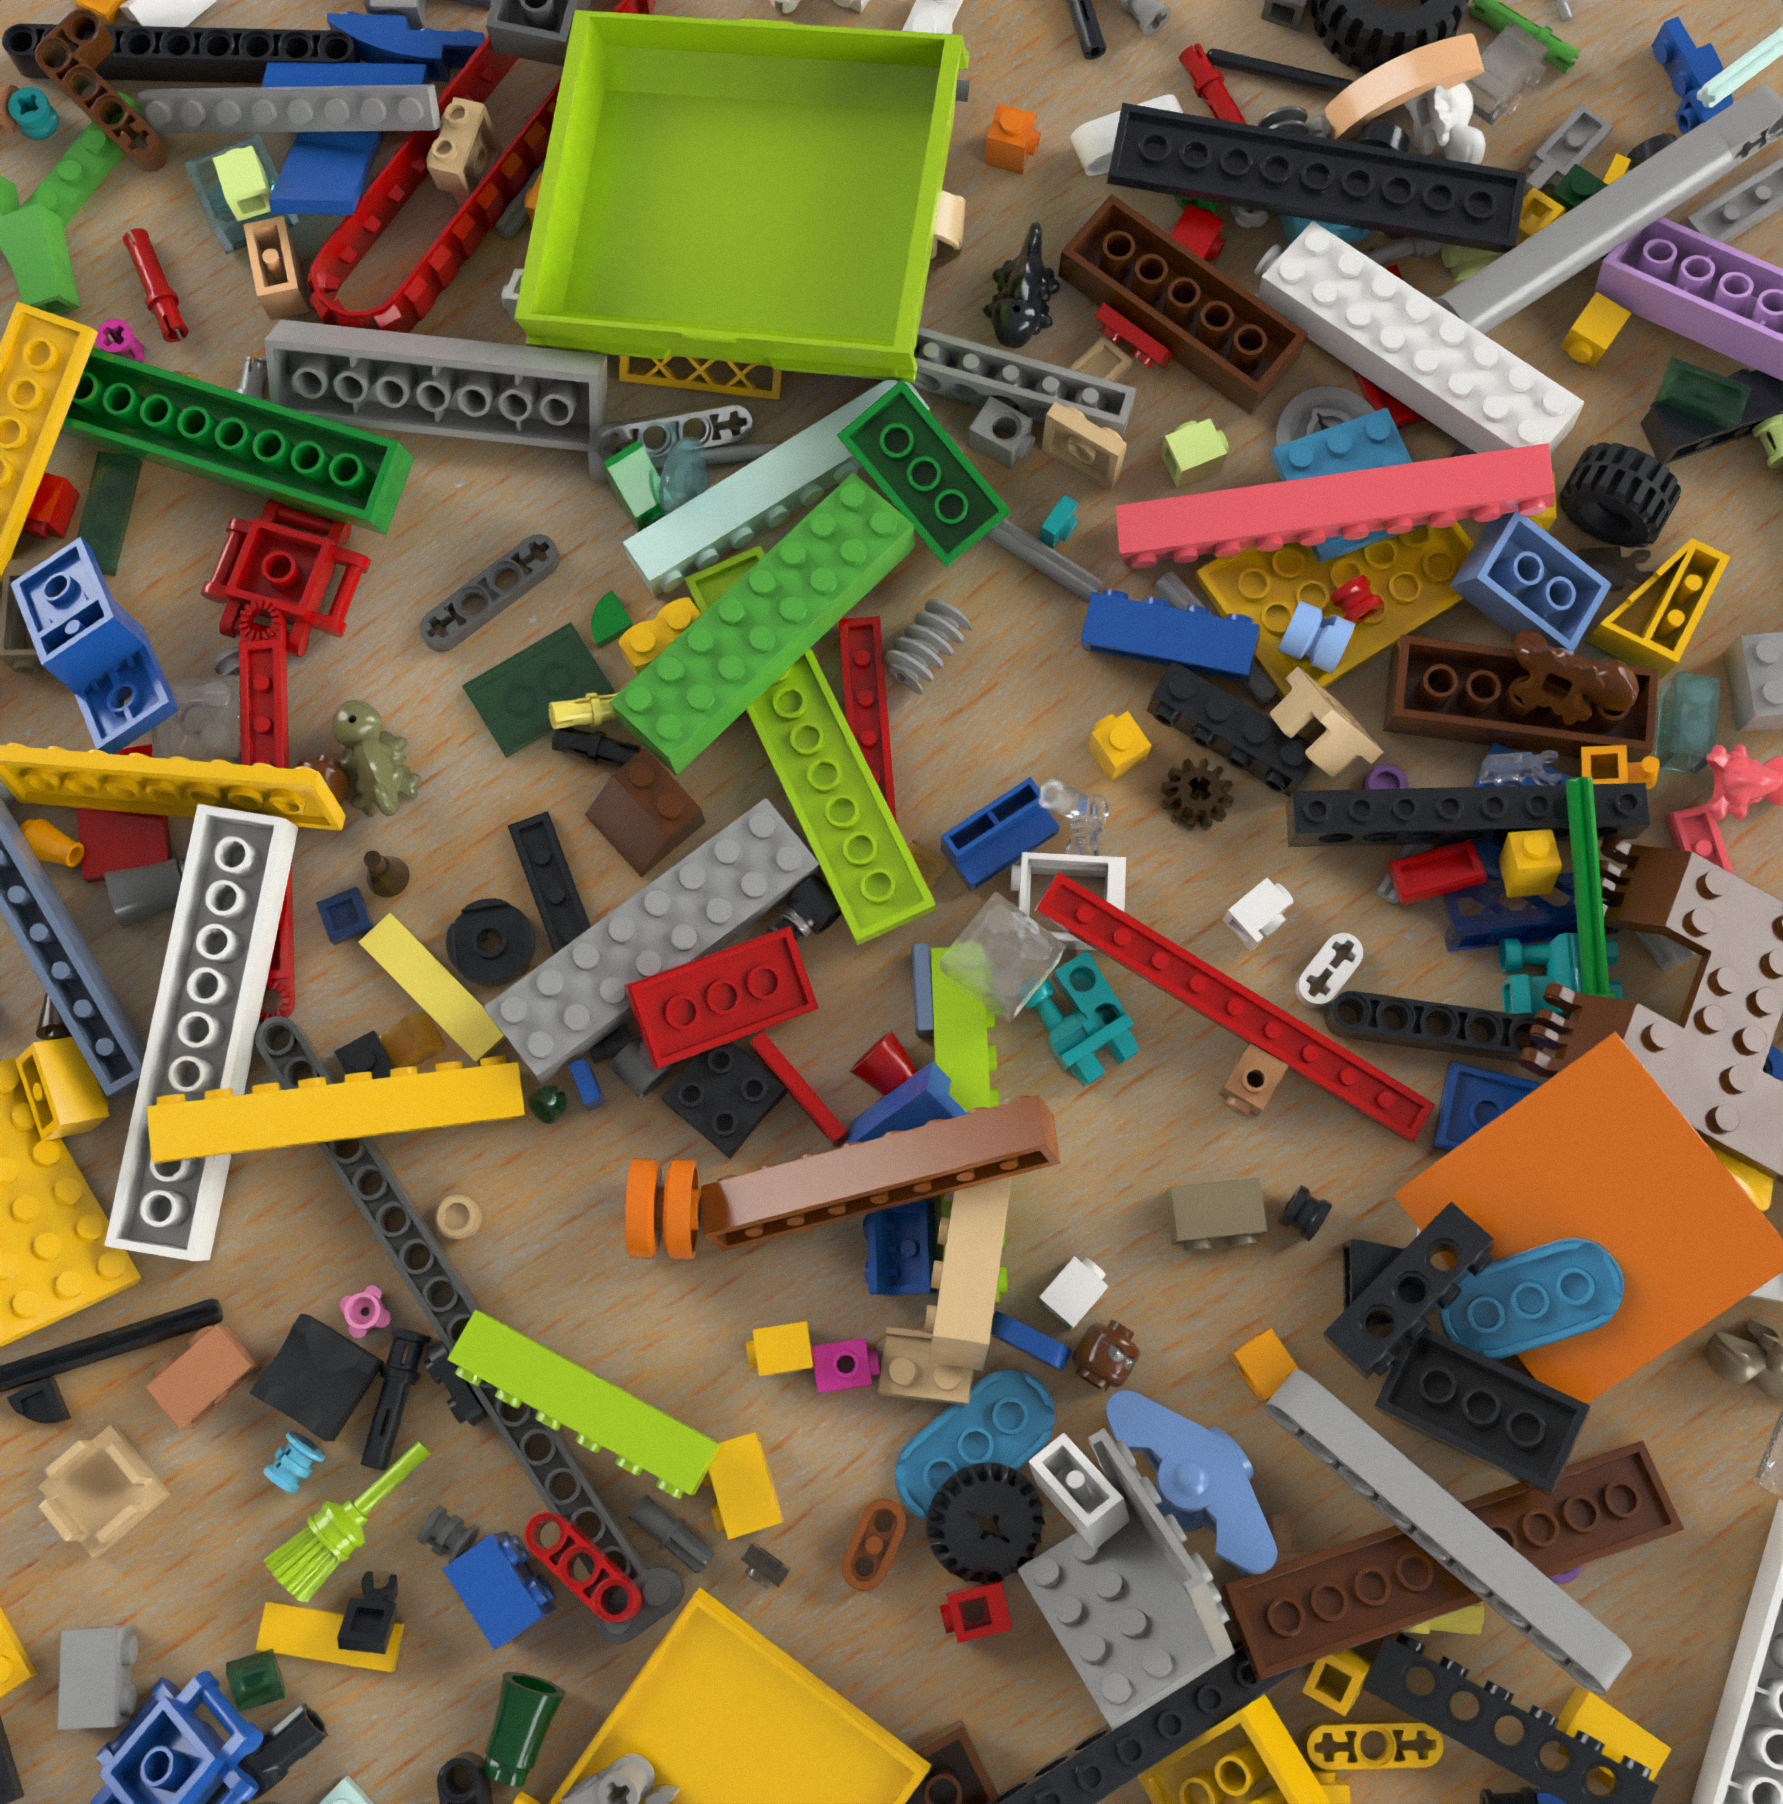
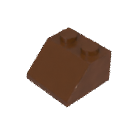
(644, 812)

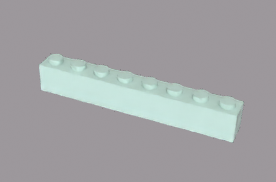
(749, 499)

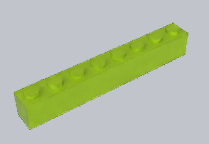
(963, 1056)

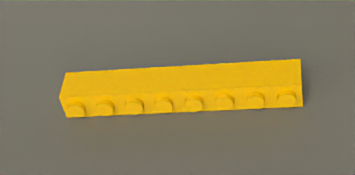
(333, 1111)

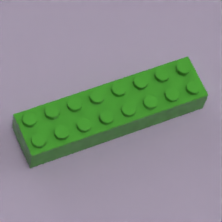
(764, 623)

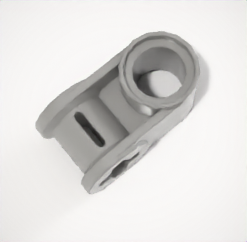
(618, 1783)

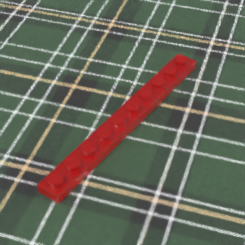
(1234, 1007)

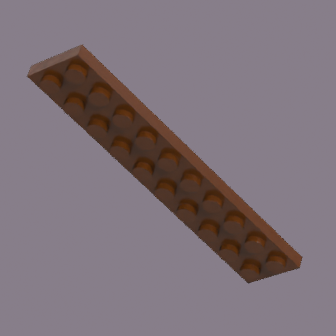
(1392, 1583)

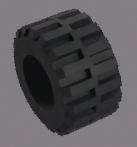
(1620, 495)

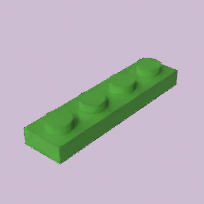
(80, 169)

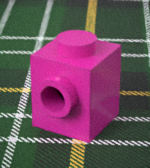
(844, 1365)

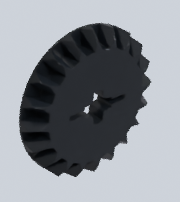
(985, 1491)

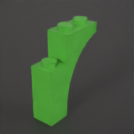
(37, 253)

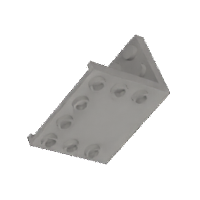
(1136, 1608)

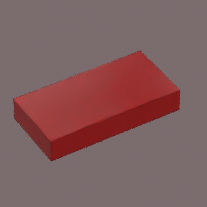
(1436, 872)

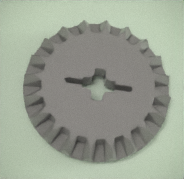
(1319, 410)

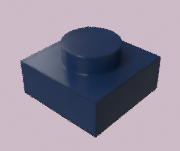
(345, 915)

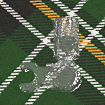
(1085, 813)

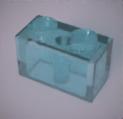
(1687, 721)

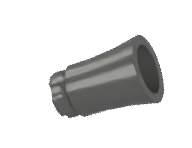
(144, 890)

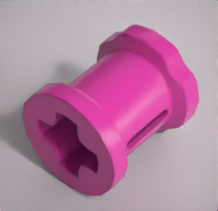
(123, 340)

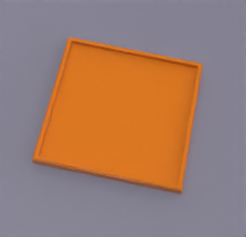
(1619, 1165)

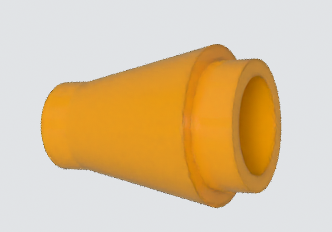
(51, 843)

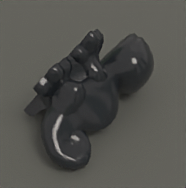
(1023, 292)

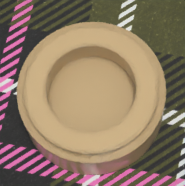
(458, 1217)

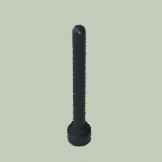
(1277, 71)

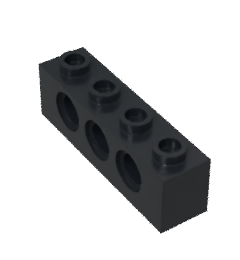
(1447, 1232)

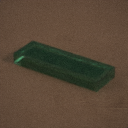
(109, 507)

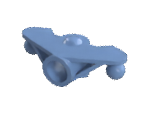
(1199, 1478)

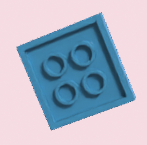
(1347, 447)

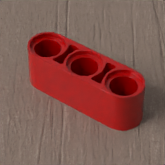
(561, 1561)

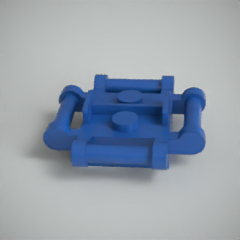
(174, 1755)

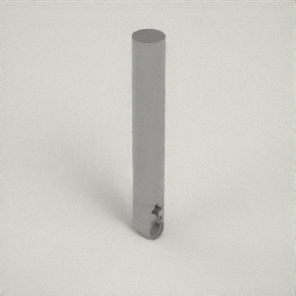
(1618, 211)

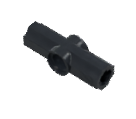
(280, 1750)

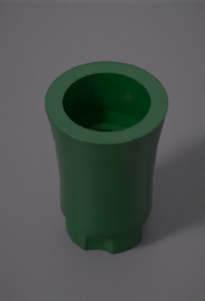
(520, 1726)

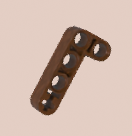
(103, 101)

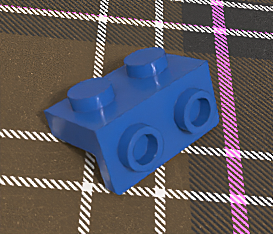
(900, 1249)

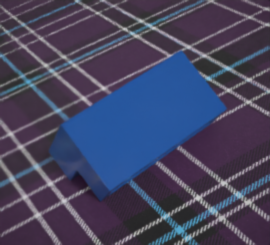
(998, 835)
(908, 1106)

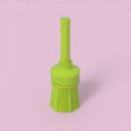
(335, 1532)

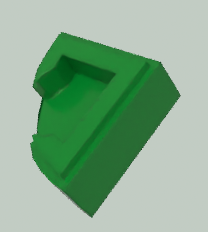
(609, 620)

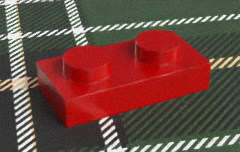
(1118, 327)

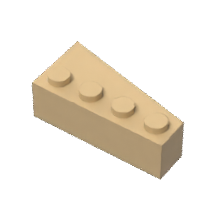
(967, 1274)

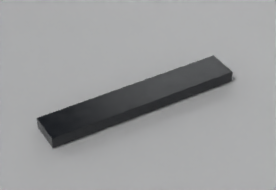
(558, 901)

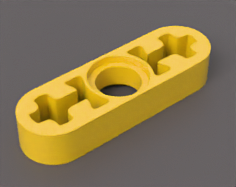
(1407, 1732)

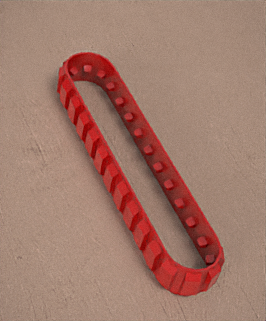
(400, 180)

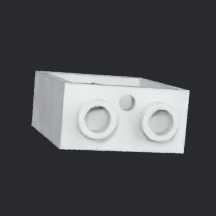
(1110, 868)

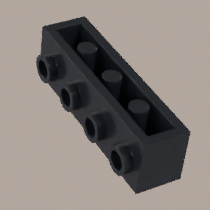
(1230, 729)

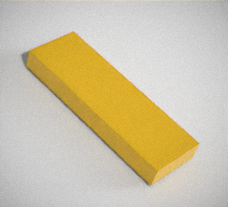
(314, 1635)

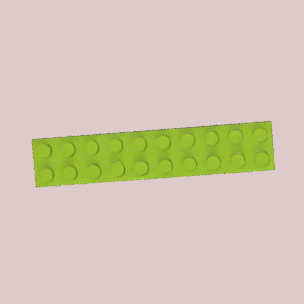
(829, 784)

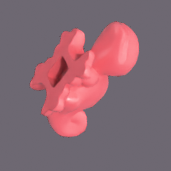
(1742, 781)

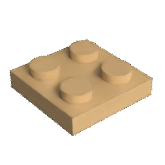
(1083, 445)

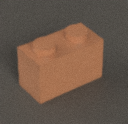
(202, 1376)

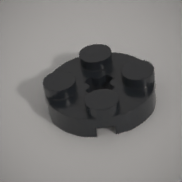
(471, 928)

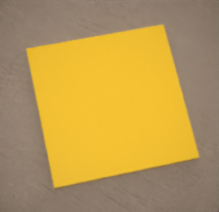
(746, 1724)

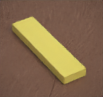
(432, 987)

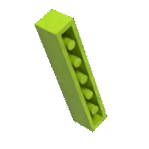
(585, 1403)

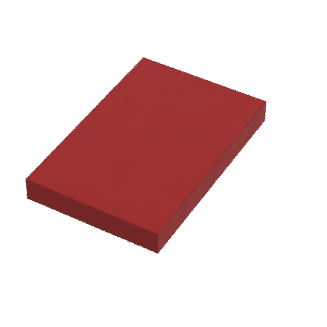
(121, 838)

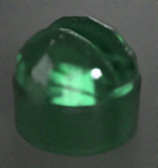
(547, 1103)

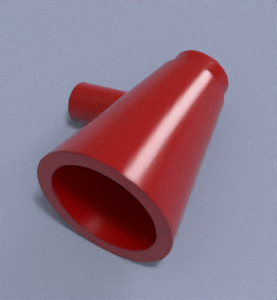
(885, 1065)

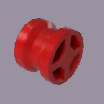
(1357, 600)

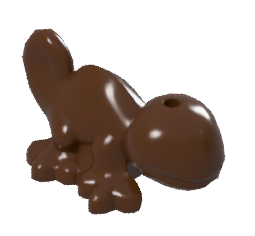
(1562, 677)

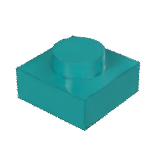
(1059, 523)

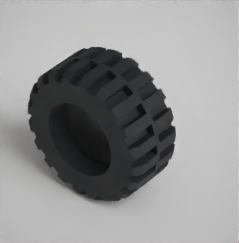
(1374, 35)

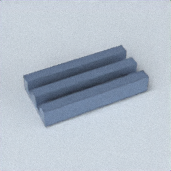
(922, 990)

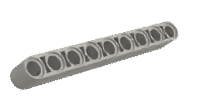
(1449, 1532)

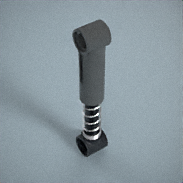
(808, 911)

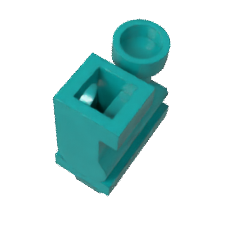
(1561, 957)
(1093, 1024)

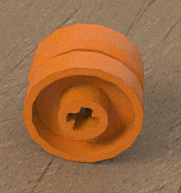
(659, 1208)

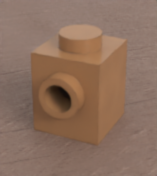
(1252, 1081)

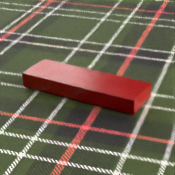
(799, 1089)

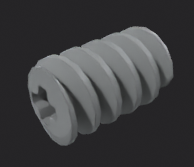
(924, 642)

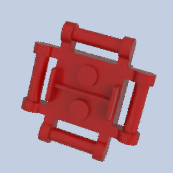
(287, 570)

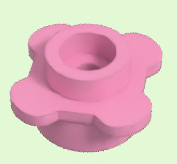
(352, 1310)

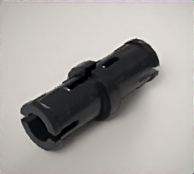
(593, 746)

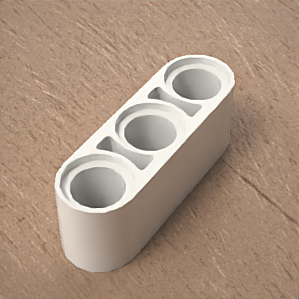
(1096, 138)

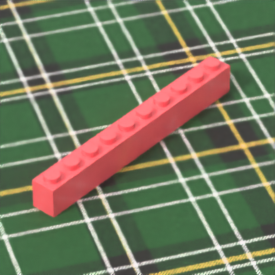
(1337, 505)

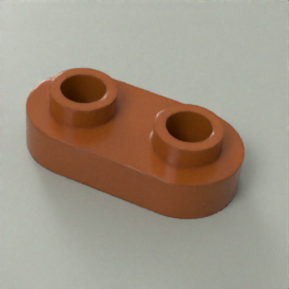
(874, 1544)

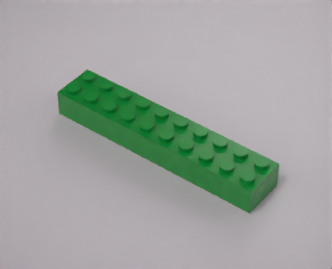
(239, 441)

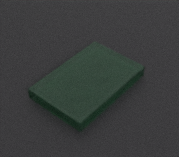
(518, 691)

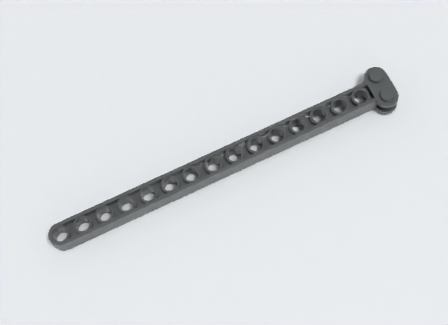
(660, 1586)

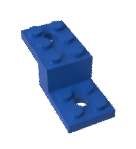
(94, 647)

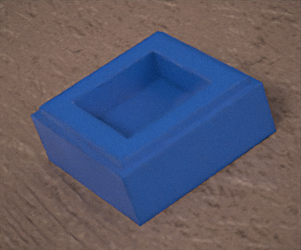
(587, 1084)

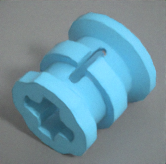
(293, 1462)

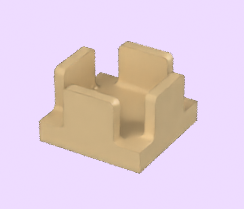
(1312, 704)
(99, 1491)

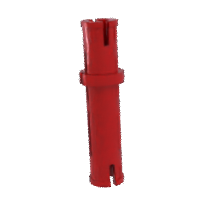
(1210, 85)
(160, 298)

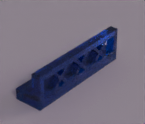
(1527, 924)

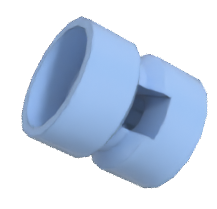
(1316, 637)

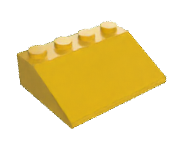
(1236, 1762)

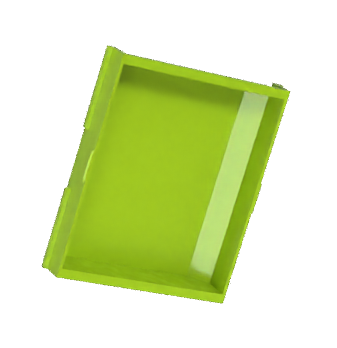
(741, 192)

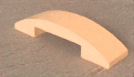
(1400, 80)

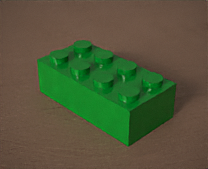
(924, 473)

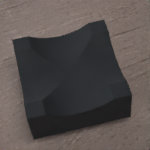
(724, 1096)
(317, 1377)

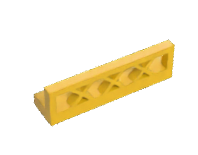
(708, 384)

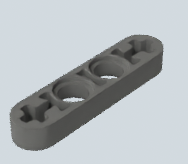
(672, 426)
(485, 587)

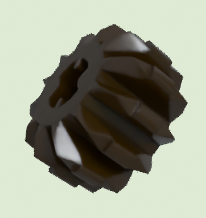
(1203, 809)

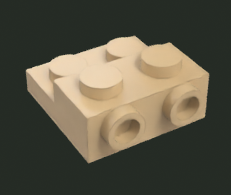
(464, 149)

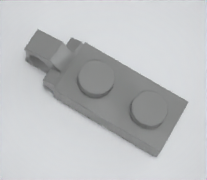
(1568, 145)

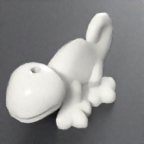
(1446, 118)

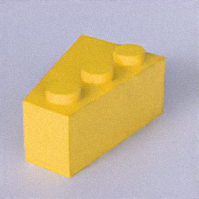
(1664, 611)

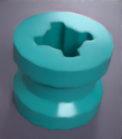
(33, 124)

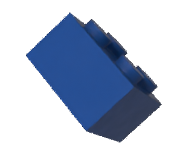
(501, 1588)

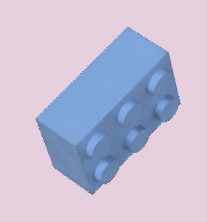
(1530, 582)

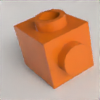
(1011, 138)

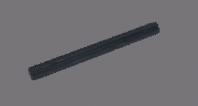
(110, 1344)

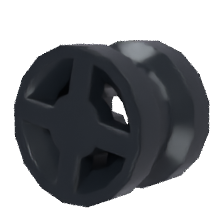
(1305, 1213)

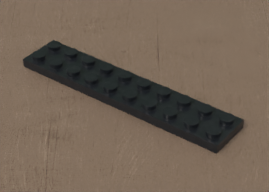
(1317, 178)

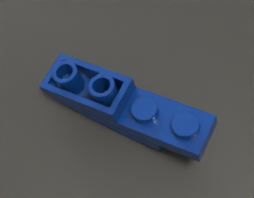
(391, 41)
(1689, 71)

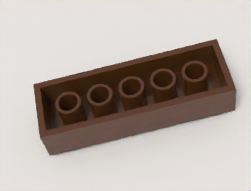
(1182, 303)
(1469, 697)

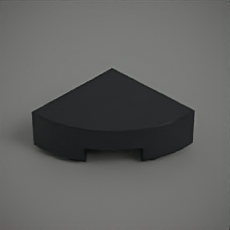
(41, 1402)

